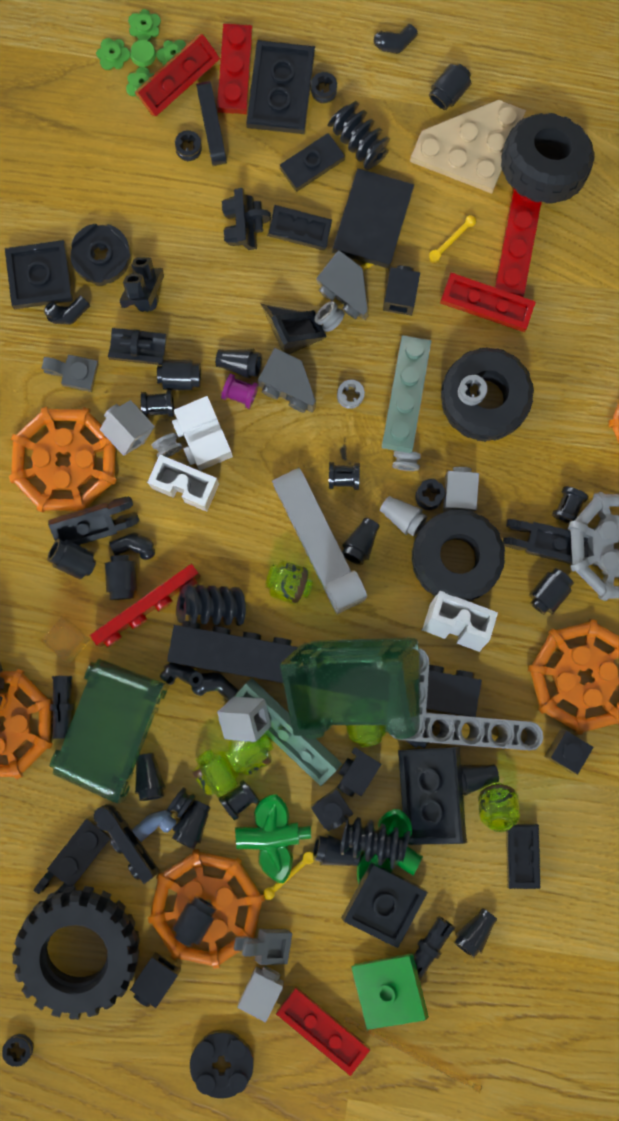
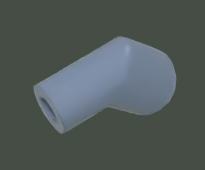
(154, 820)

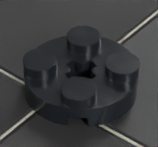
(100, 271)
(209, 1079)

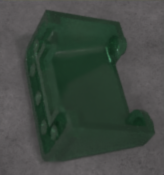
(354, 685)
(108, 730)

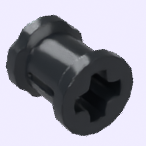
(157, 404)
(344, 476)
(435, 487)
(570, 504)
(239, 800)

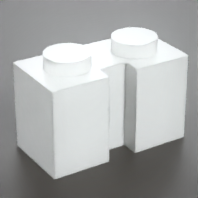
(202, 433)
(171, 476)
(461, 618)

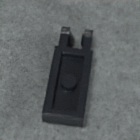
(93, 522)
(543, 541)
(125, 842)
(75, 856)

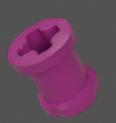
(239, 391)

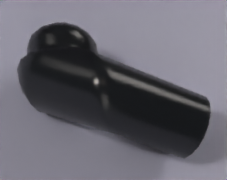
(66, 315)
(184, 673)
(218, 683)

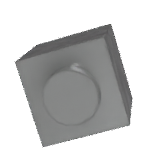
(126, 427)
(461, 489)
(244, 719)
(261, 993)

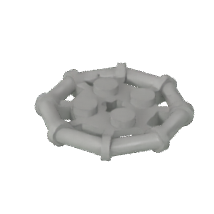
(600, 545)

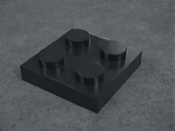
(38, 274)
(384, 905)

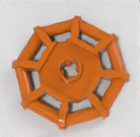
(45, 459)
(568, 682)
(17, 724)
(221, 896)

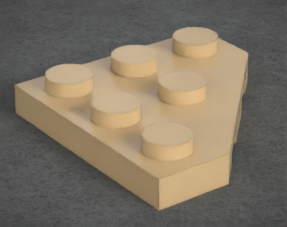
(469, 144)

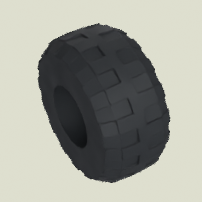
(547, 158)
(506, 373)
(475, 531)

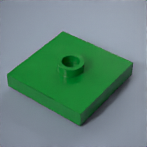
(390, 991)

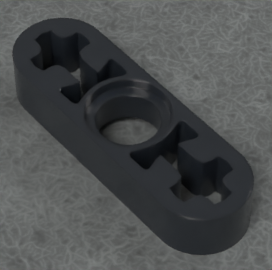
(211, 123)

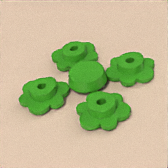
(141, 52)

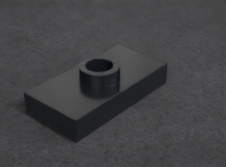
(312, 162)
(299, 227)
(523, 857)

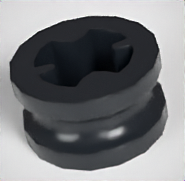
(327, 78)
(188, 136)
(181, 802)
(11, 1057)

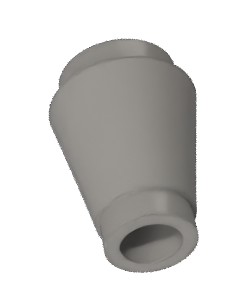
(403, 515)

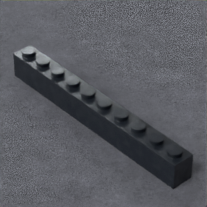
(262, 659)

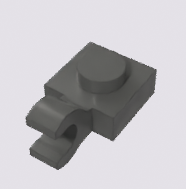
(75, 373)
(269, 948)

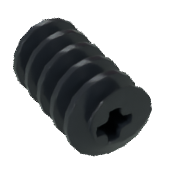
(359, 136)
(211, 602)
(374, 842)

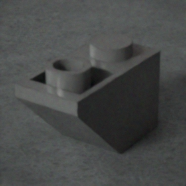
(346, 283)
(286, 378)

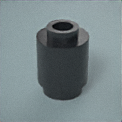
(450, 86)
(179, 374)
(71, 558)
(120, 577)
(551, 591)
(194, 921)

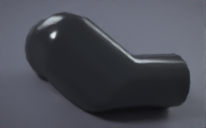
(395, 42)
(134, 542)

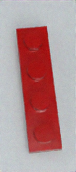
(518, 244)
(136, 614)

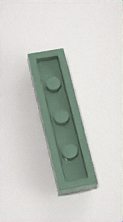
(406, 394)
(306, 752)

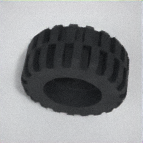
(67, 992)

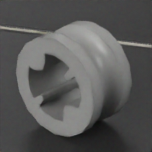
(329, 316)
(472, 379)
(358, 390)
(167, 445)
(406, 461)

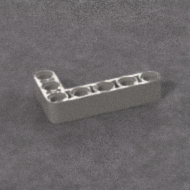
(337, 579)
(480, 728)

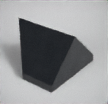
(293, 328)

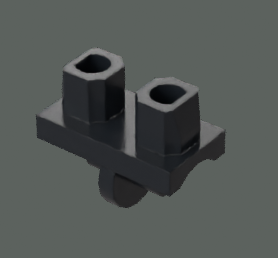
(248, 217)
(142, 285)
(137, 346)

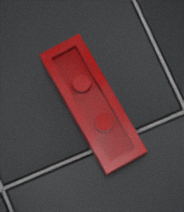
(235, 69)
(177, 75)
(487, 302)
(323, 1031)

